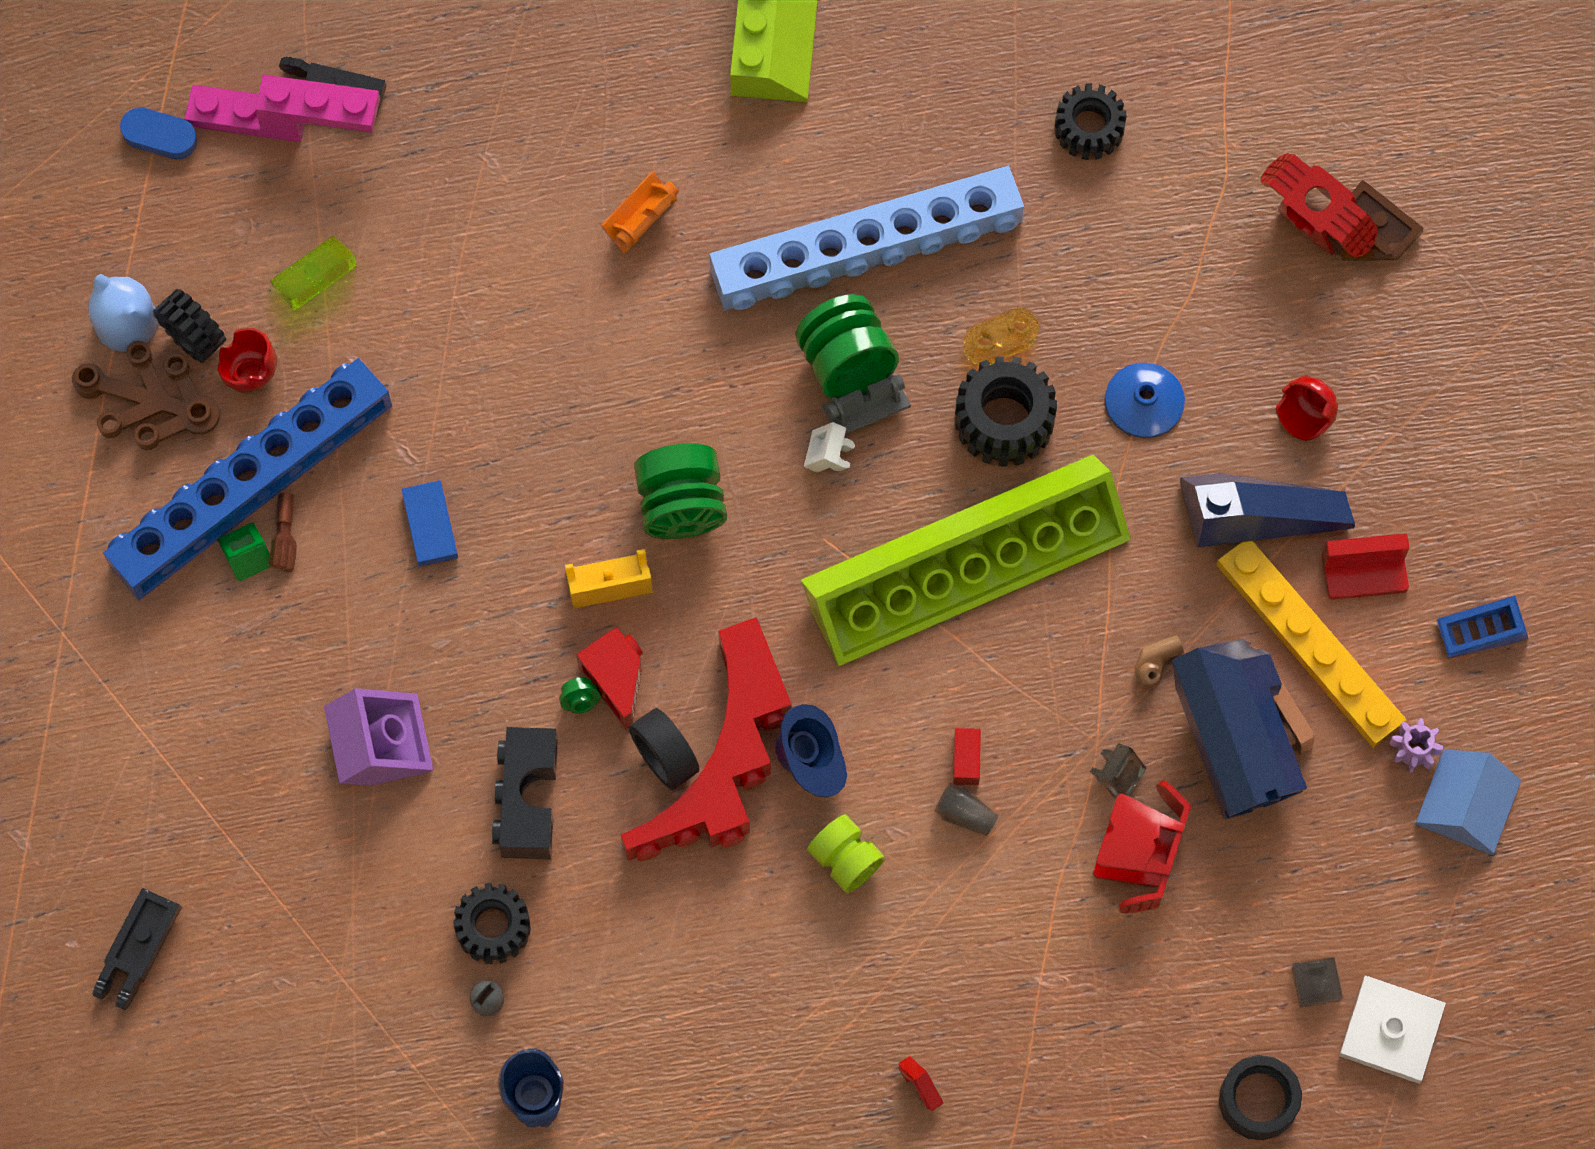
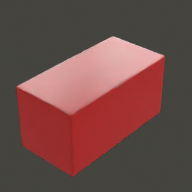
(966, 756)

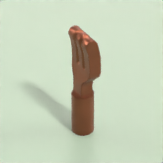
(283, 544)

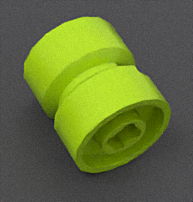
(848, 856)

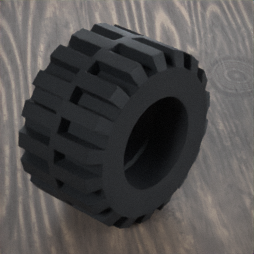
(1012, 382)

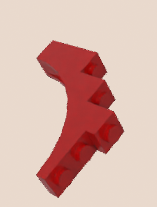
(739, 759)

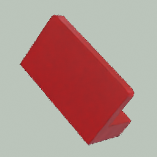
(1366, 566)

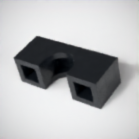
(526, 757)

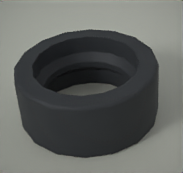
(664, 748)
(1275, 1069)

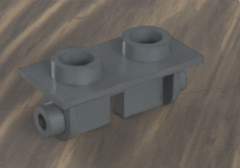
(860, 410)

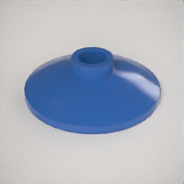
(1141, 416)

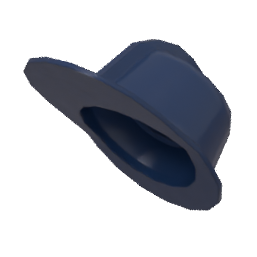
(811, 751)

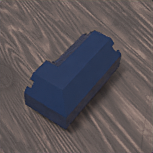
(1237, 726)

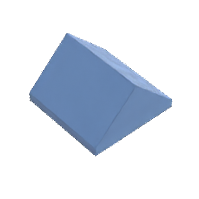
(1469, 799)

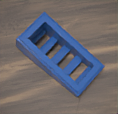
(1493, 609)

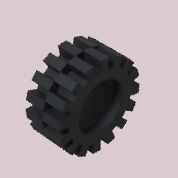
(1093, 101)
(189, 325)
(492, 948)

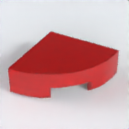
(922, 1082)

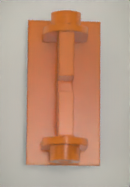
(639, 211)

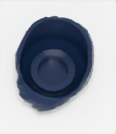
(531, 1087)

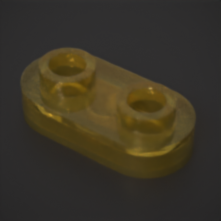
(1003, 336)

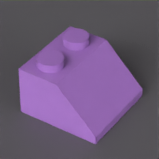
(377, 736)

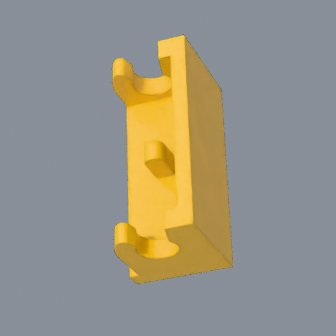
(609, 580)

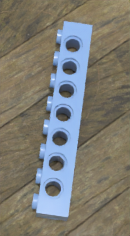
(805, 243)

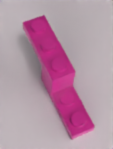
(282, 108)

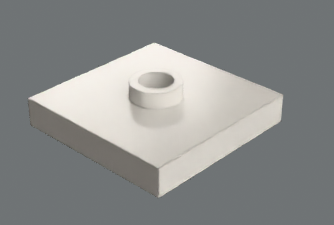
(1392, 1029)

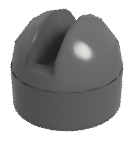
(493, 1002)

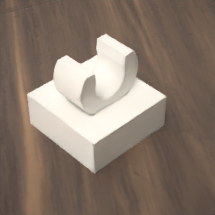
(826, 447)

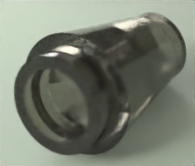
(965, 810)

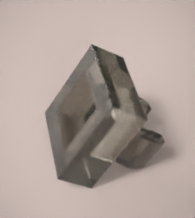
(1121, 770)
(1317, 982)

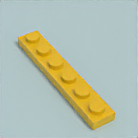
(1311, 642)

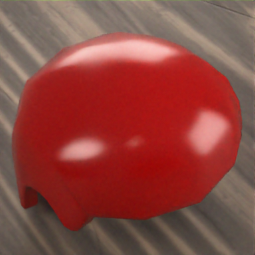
(247, 361)
(1307, 408)

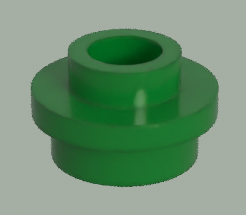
(579, 695)

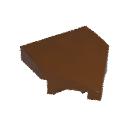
(1394, 227)

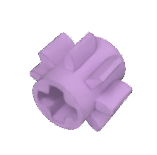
(1416, 734)

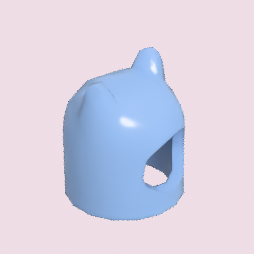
(121, 312)

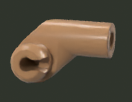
(1152, 658)

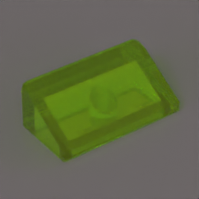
(314, 272)

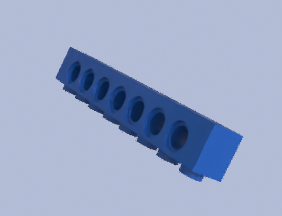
(242, 498)

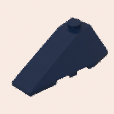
(1251, 509)

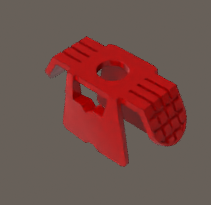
(1341, 218)
(1140, 848)

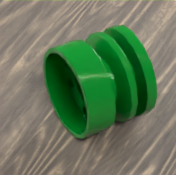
(846, 345)
(680, 491)

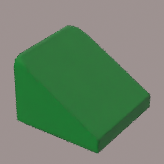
(245, 551)

